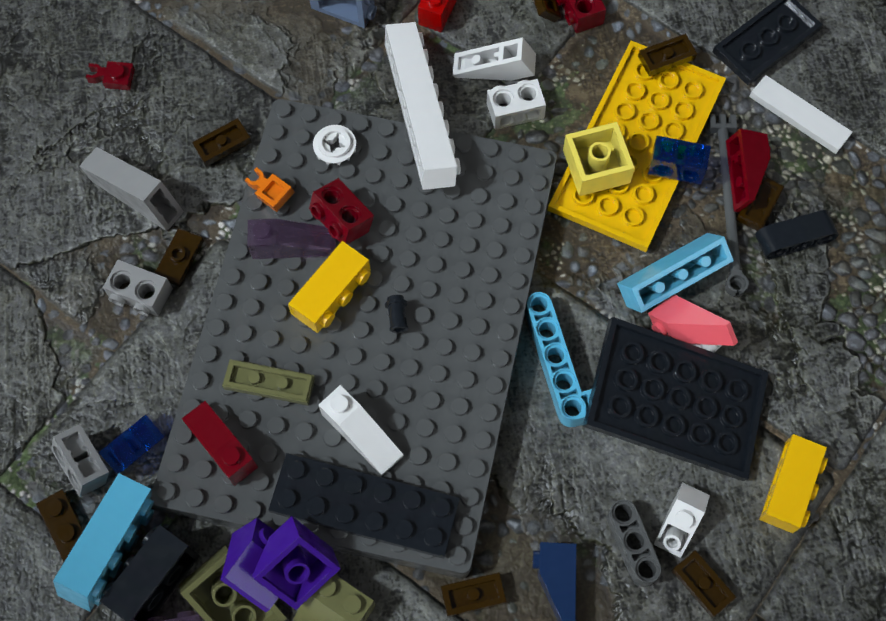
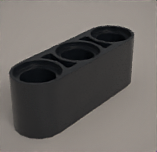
(796, 234)

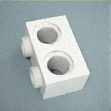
(517, 109)

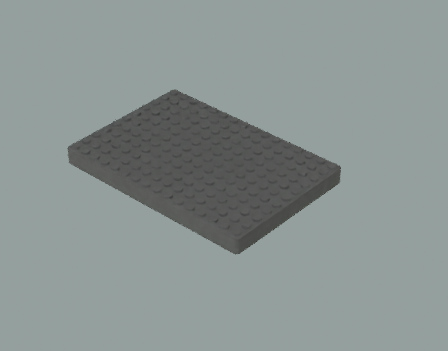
(434, 390)

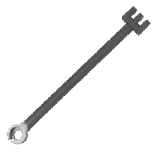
(735, 275)

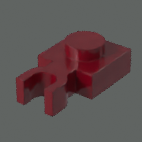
(114, 76)

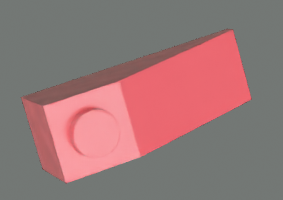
(691, 323)

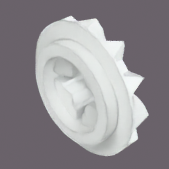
(329, 135)

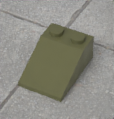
(217, 600)

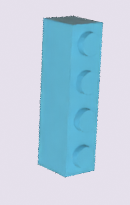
(675, 272)

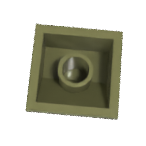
(336, 602)

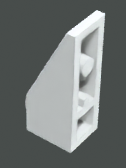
(498, 61)
(360, 430)

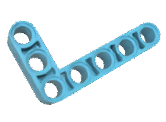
(556, 371)

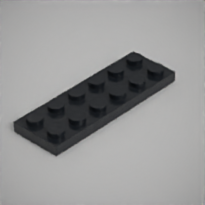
(364, 505)

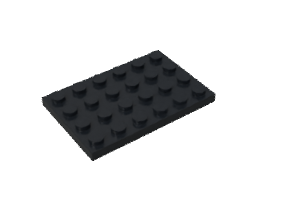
(676, 399)

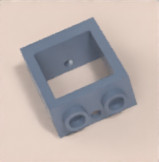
(352, 11)

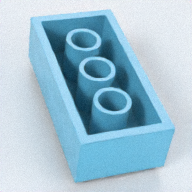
(104, 543)

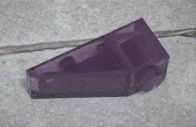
(288, 239)

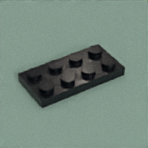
(766, 39)

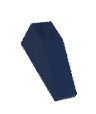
(558, 577)

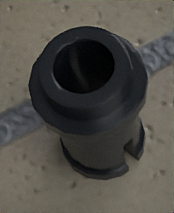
(397, 313)

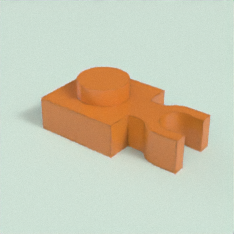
(271, 191)

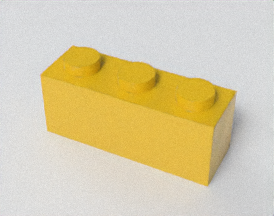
(330, 287)
(794, 484)

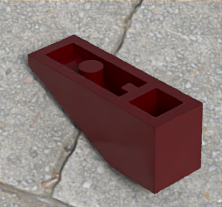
(747, 161)
(220, 443)

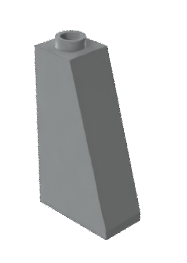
(132, 187)

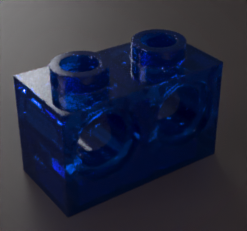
(679, 160)
(132, 443)

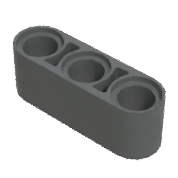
(634, 528)

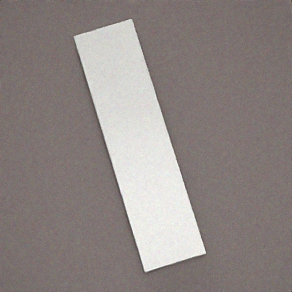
(800, 114)

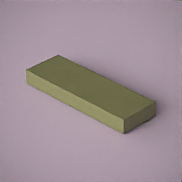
(268, 382)

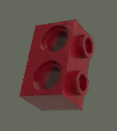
(593, 15)
(340, 211)

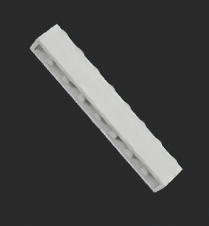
(420, 106)

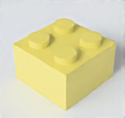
(598, 158)

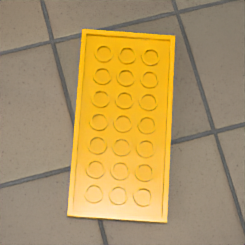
(645, 107)

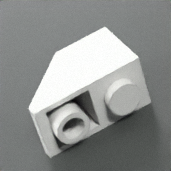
(682, 520)

